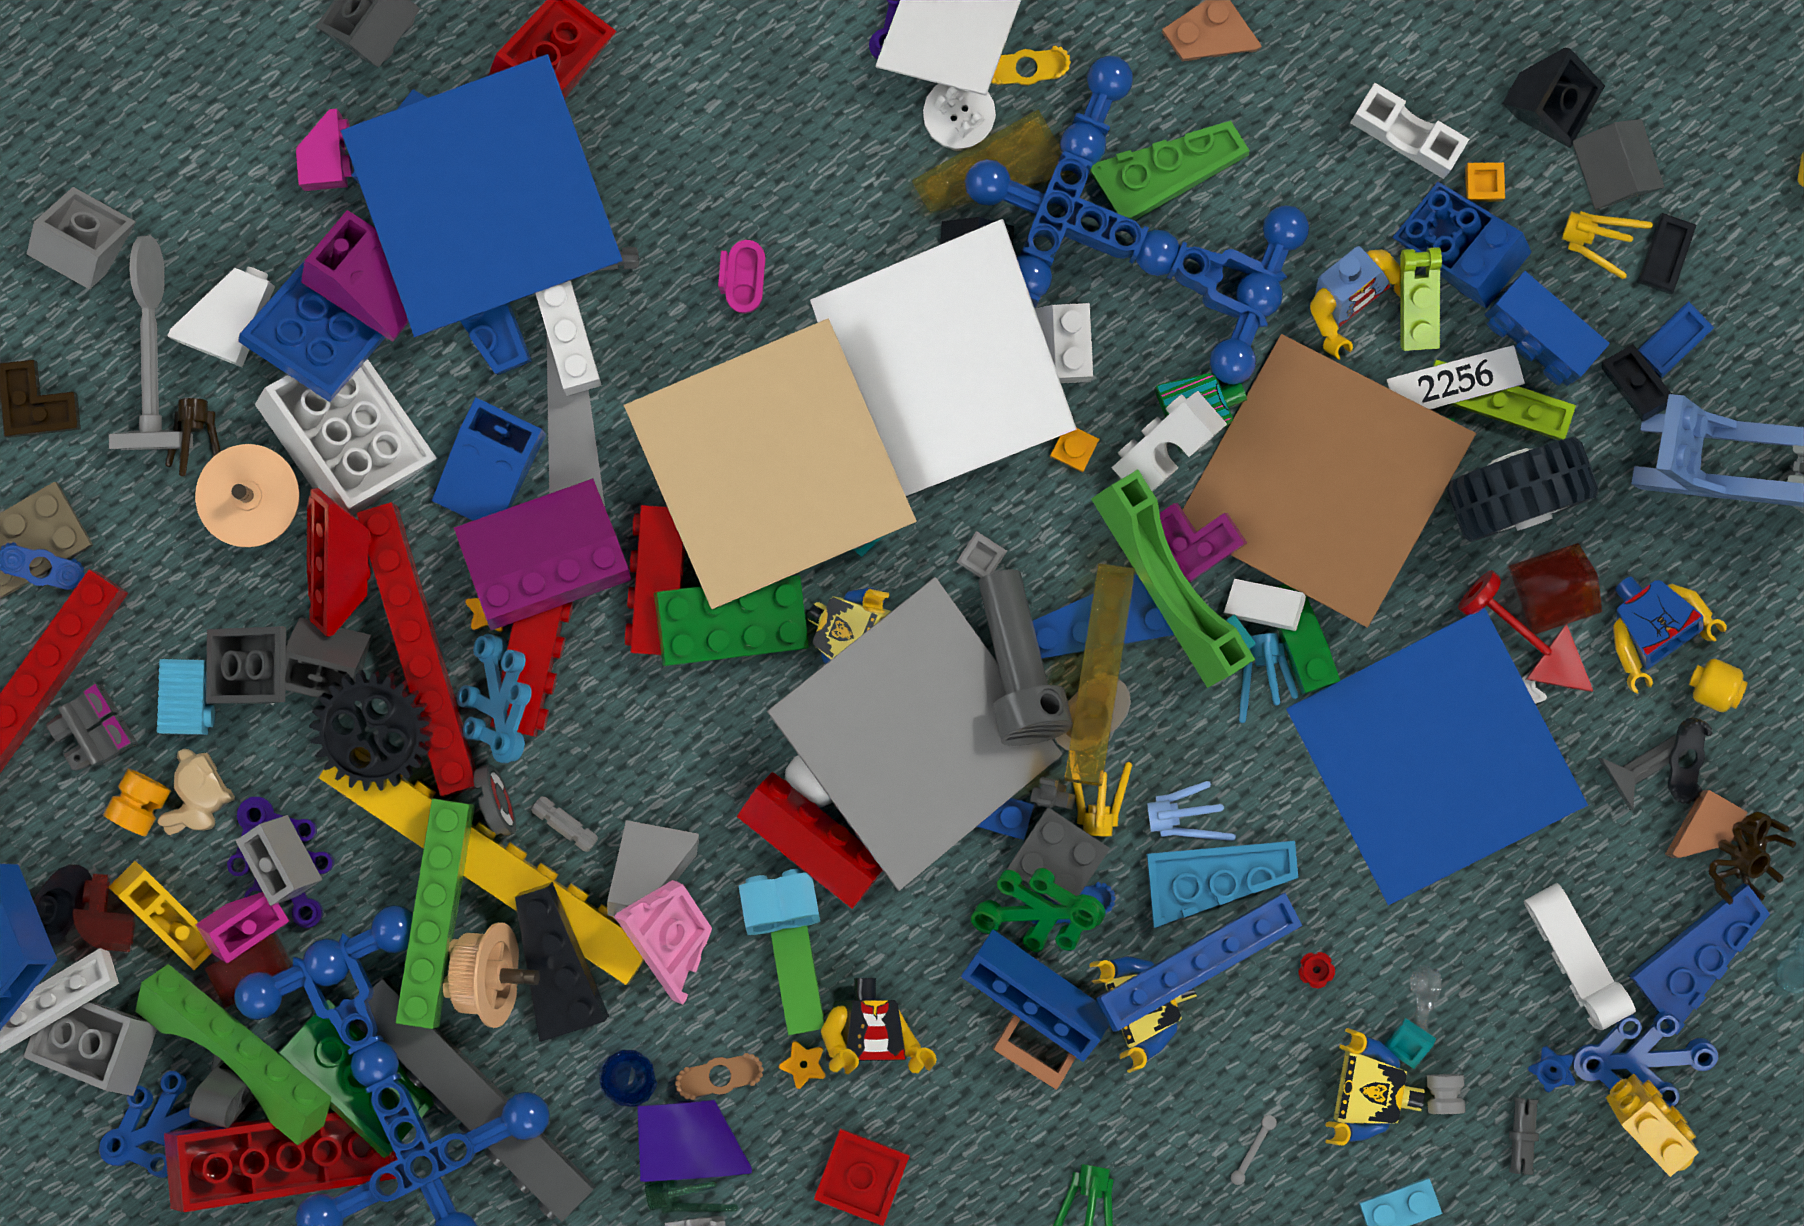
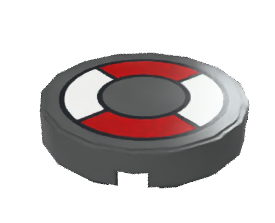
(496, 801)

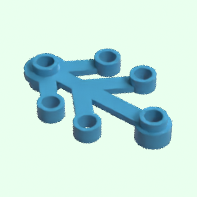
(505, 742)

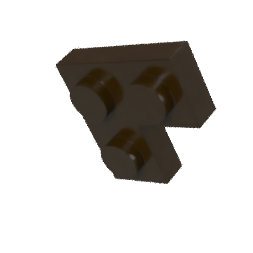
(29, 412)

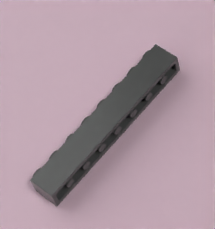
(475, 1101)

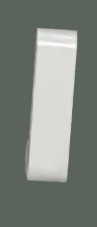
(1578, 958)

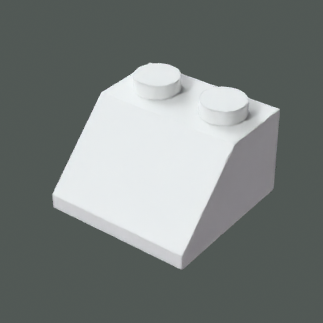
(1068, 340)

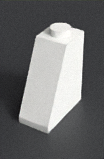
(222, 315)

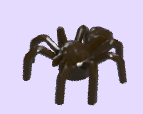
(1750, 856)

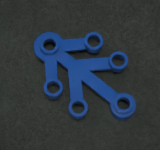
(1639, 1056)
(154, 1130)

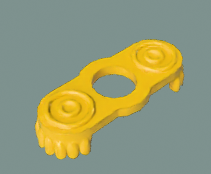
(1050, 65)

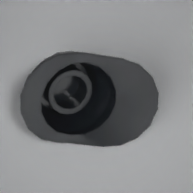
(58, 899)

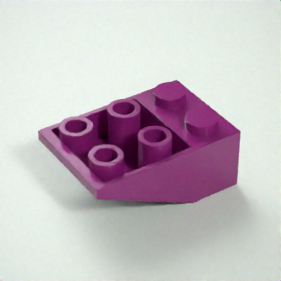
(355, 275)

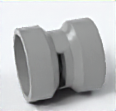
(1445, 1091)

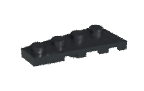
(566, 989)

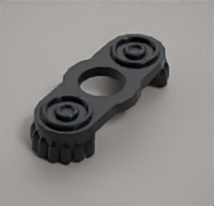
(1683, 780)

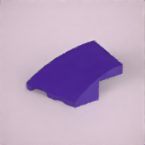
(687, 1142)

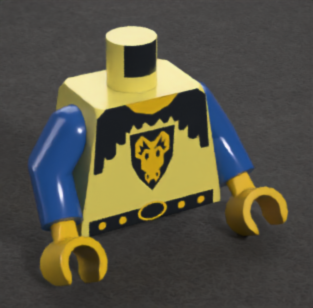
(846, 619)
(1151, 1031)
(1370, 1091)

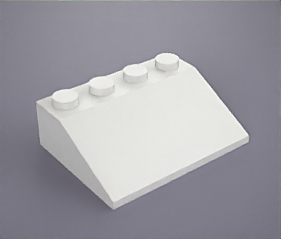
(348, 446)

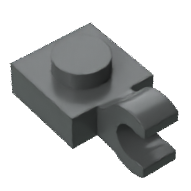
(1052, 794)

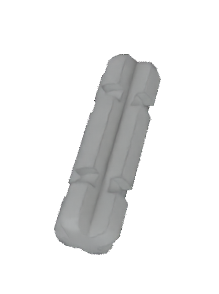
(564, 824)

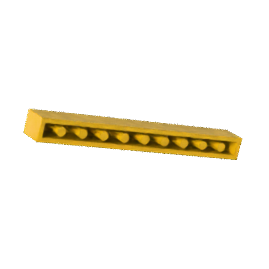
(498, 868)

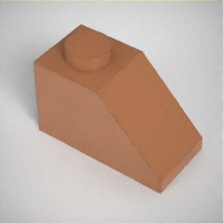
(1705, 825)

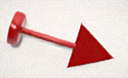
(1560, 660)

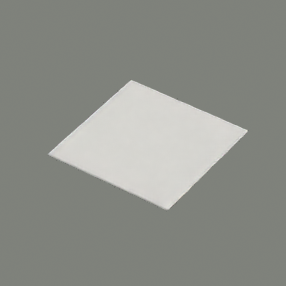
(950, 358)

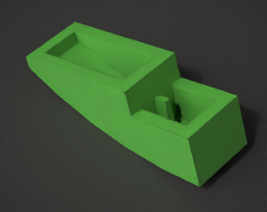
(797, 980)

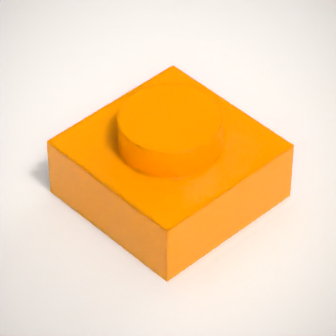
(1485, 182)
(1075, 449)

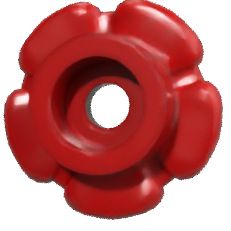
(1326, 973)

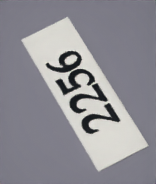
(1460, 379)

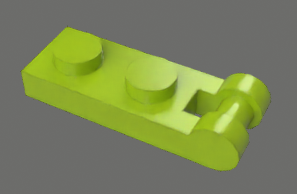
(1420, 299)

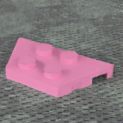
(667, 934)

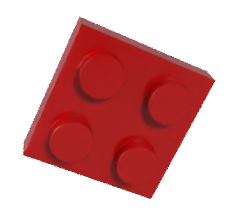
(861, 1177)

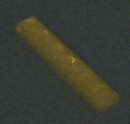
(1100, 675)

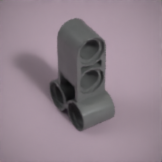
(220, 1096)

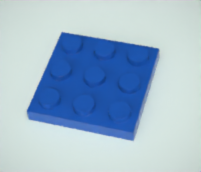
(310, 338)

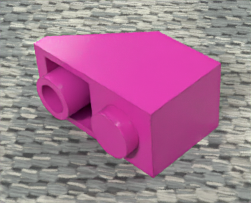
(322, 155)

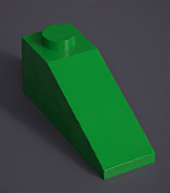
(1308, 651)

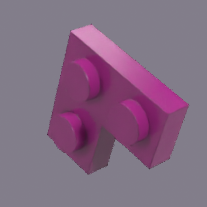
(1200, 549)

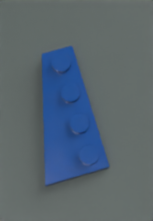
(498, 338)
(1692, 961)

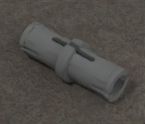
(1523, 1136)

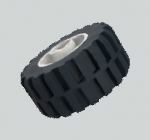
(1522, 489)

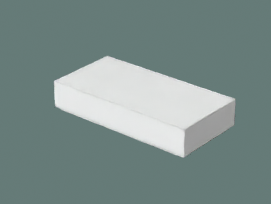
(1265, 604)

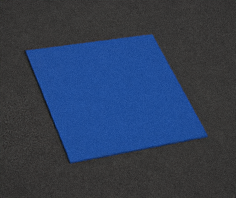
(481, 195)
(1436, 756)

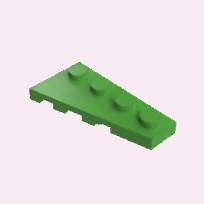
(1154, 175)

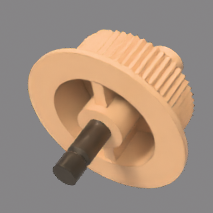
(486, 974)

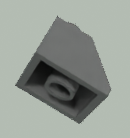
(368, 26)

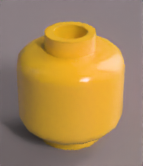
(1718, 685)

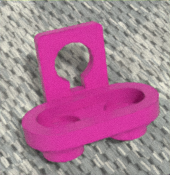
(742, 276)

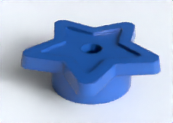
(1546, 1076)

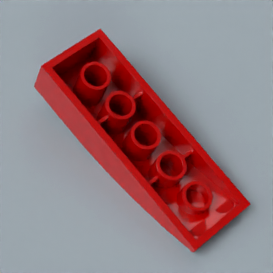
(260, 1163)

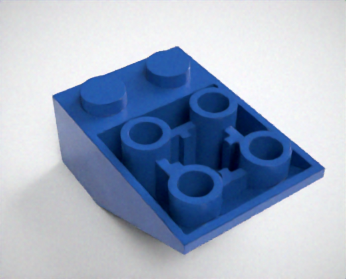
(1475, 246)
(487, 462)

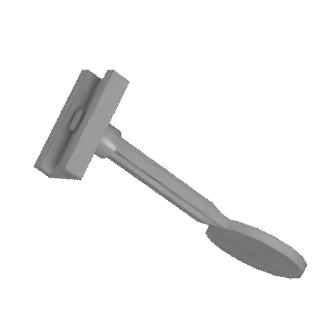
(148, 288)

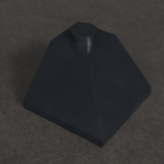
(1555, 96)

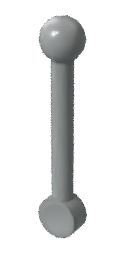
(1268, 1123)

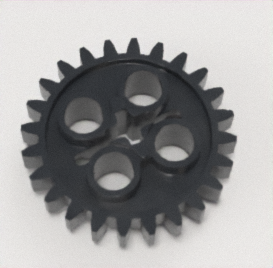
(340, 742)

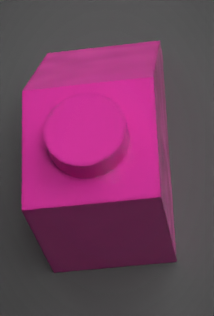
(240, 925)

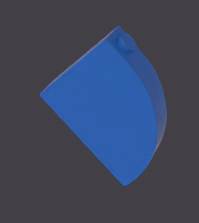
(24, 943)

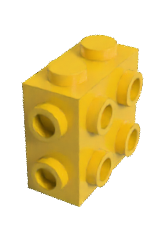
(1653, 1123)

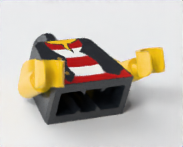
(870, 1032)

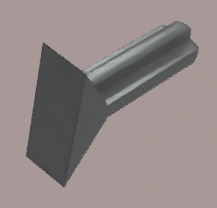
(1630, 774)

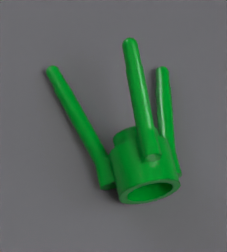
(1093, 1183)

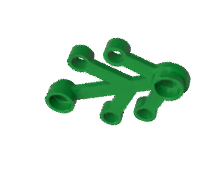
(1082, 910)

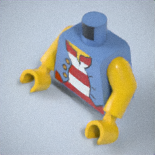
(1348, 289)

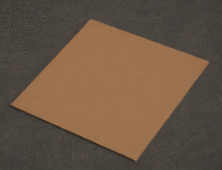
(1328, 478)

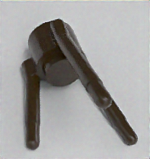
(191, 417)

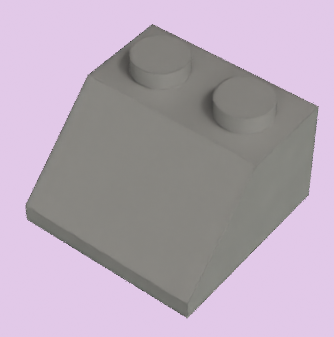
(79, 237)

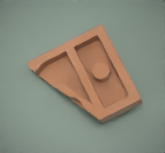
(1210, 30)

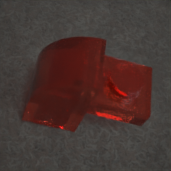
(98, 926)

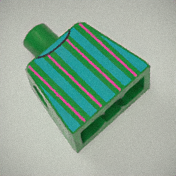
(1218, 397)

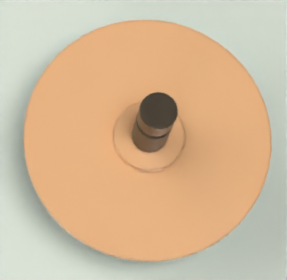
(247, 495)

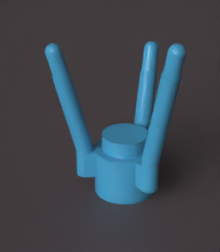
(1266, 653)

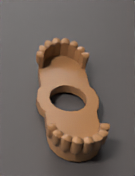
(696, 1081)

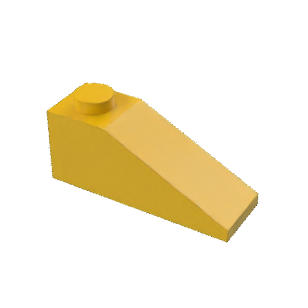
(161, 914)

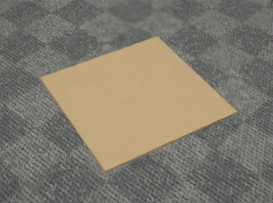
(770, 463)

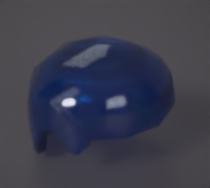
(615, 1077)

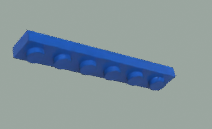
(1198, 962)

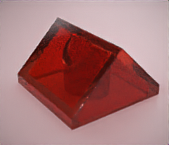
(1557, 588)

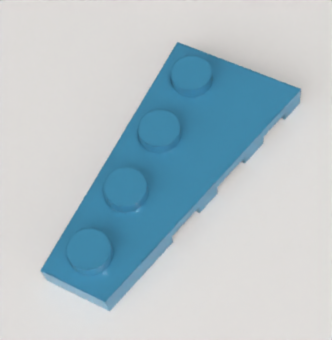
(1204, 878)

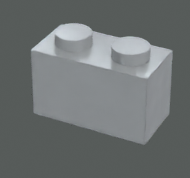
(278, 860)

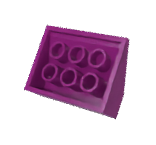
(542, 554)

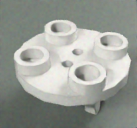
(969, 127)

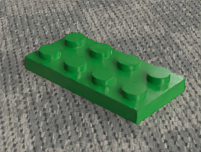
(747, 626)
(325, 1060)

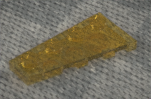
(1023, 147)

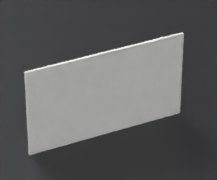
(949, 41)

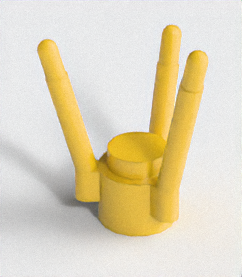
(1583, 227)
(1098, 819)

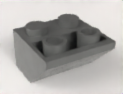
(319, 660)

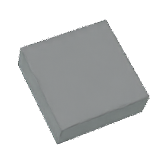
(981, 555)

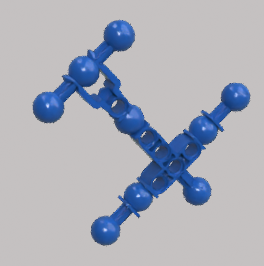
(1154, 251)

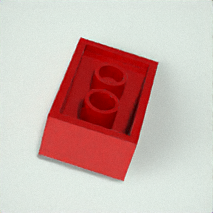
(564, 32)

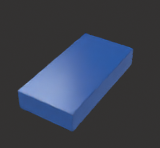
(1675, 339)

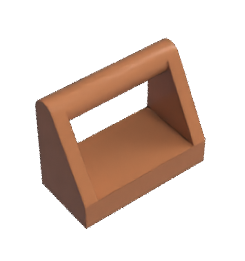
(1028, 1061)

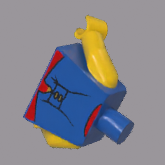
(1656, 624)

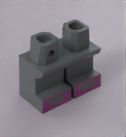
(81, 719)

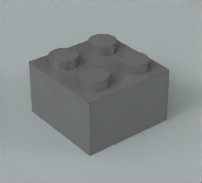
(1061, 849)

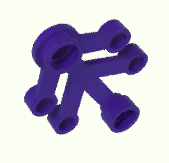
(268, 814)

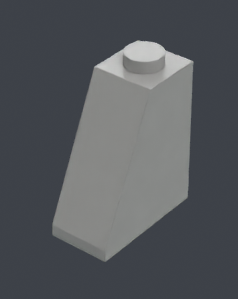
(647, 861)

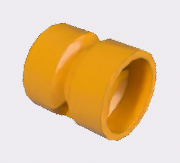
(136, 802)

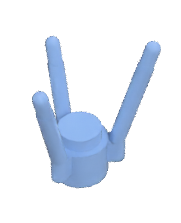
(1166, 815)

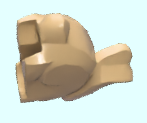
(200, 791)

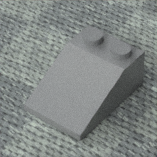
(95, 1047)

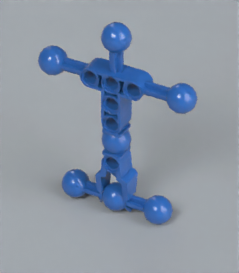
(376, 1067)

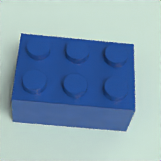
(1545, 330)

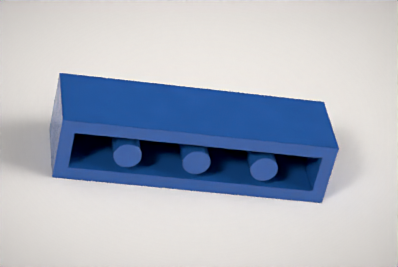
(1037, 995)

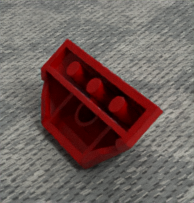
(335, 562)

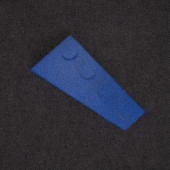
(1067, 628)

